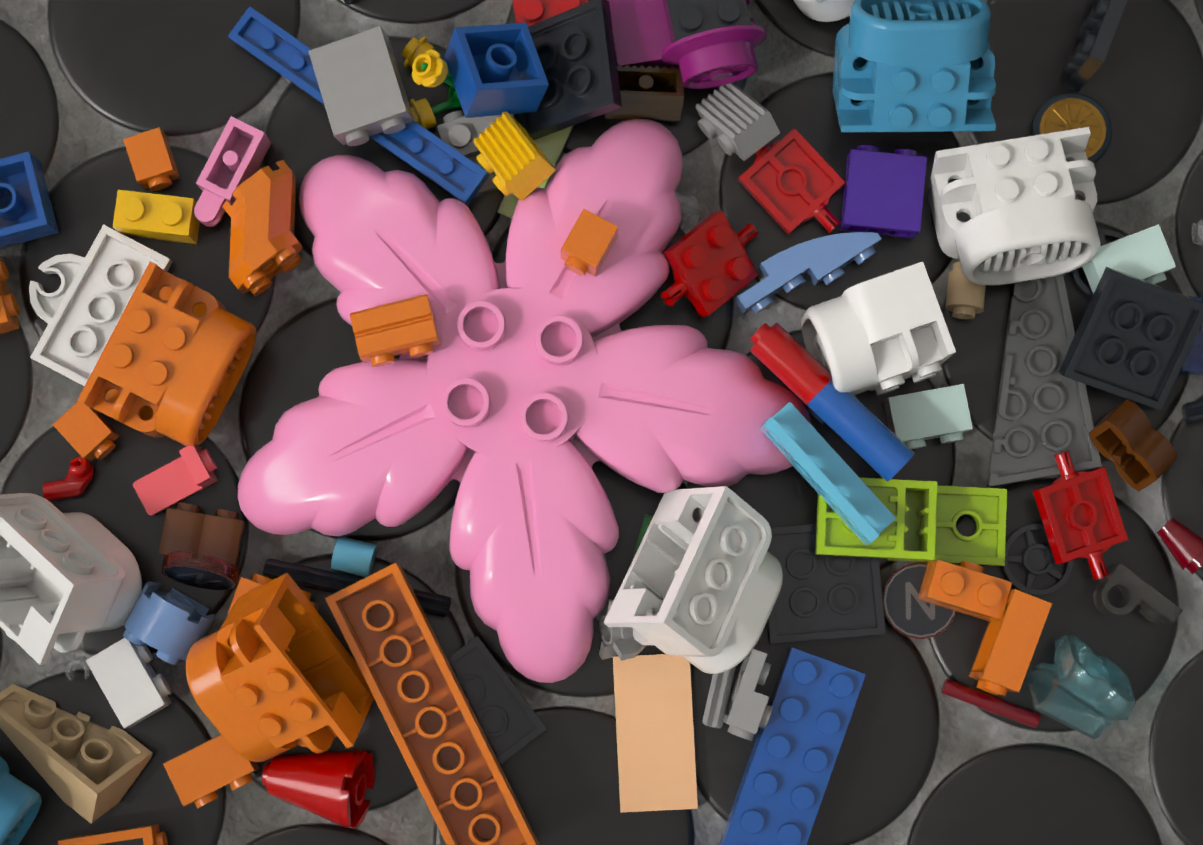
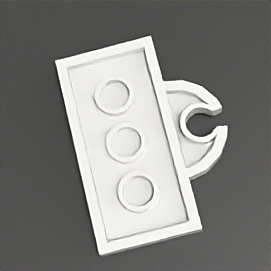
(88, 301)

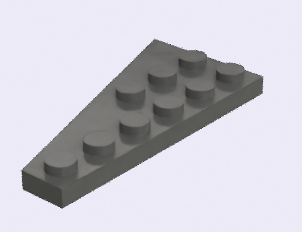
(1036, 405)

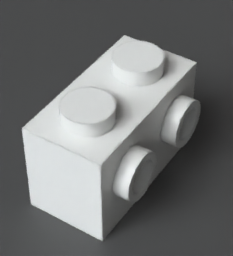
(130, 682)

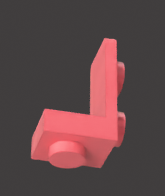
(176, 480)

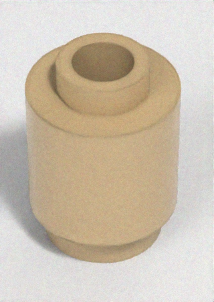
(963, 296)

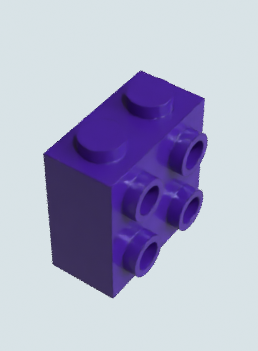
(883, 192)

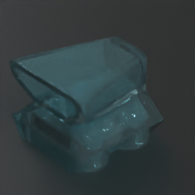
(1081, 688)

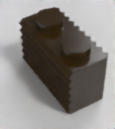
(649, 93)

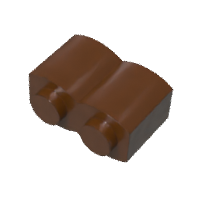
(1133, 445)
(203, 534)

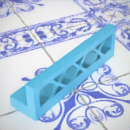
(827, 473)

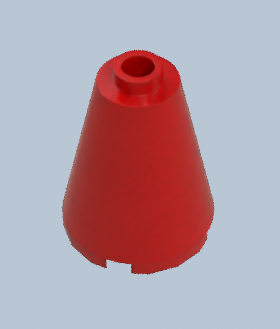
(324, 783)

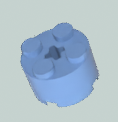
(167, 622)

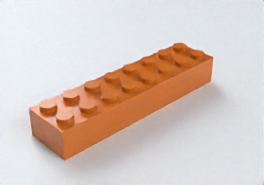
(428, 712)

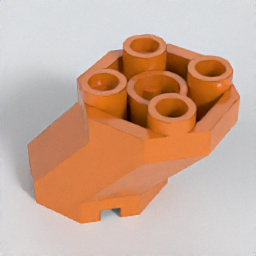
(263, 229)

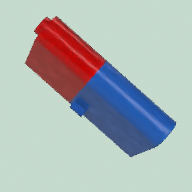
(837, 409)

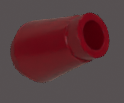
(1183, 545)

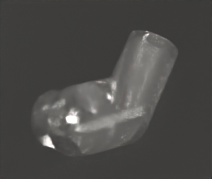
(690, 211)

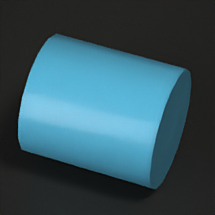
(354, 556)

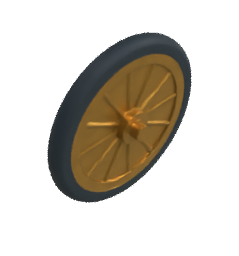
(1076, 111)

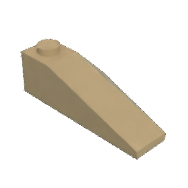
(76, 757)

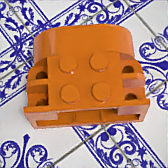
(170, 360)
(277, 676)

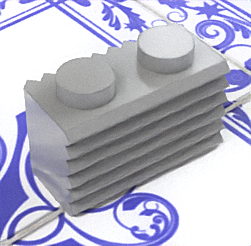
(736, 121)

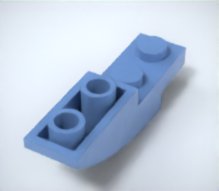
(818, 258)

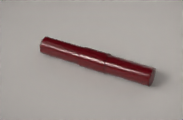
(990, 703)

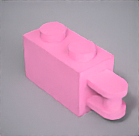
(229, 165)

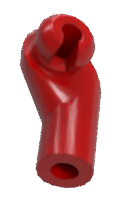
(74, 483)

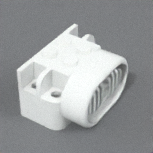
(1016, 207)
(880, 332)
(60, 576)
(701, 579)

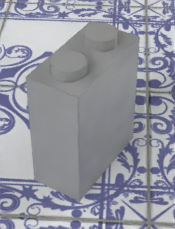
(361, 87)

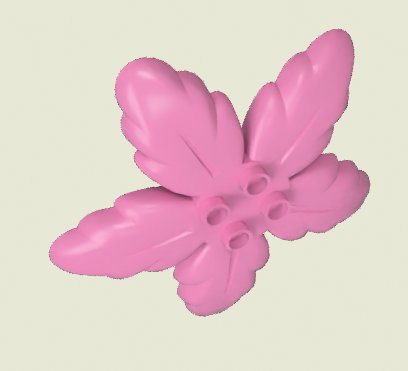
(519, 390)

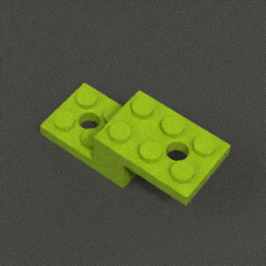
(923, 524)

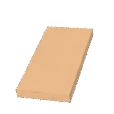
(655, 733)

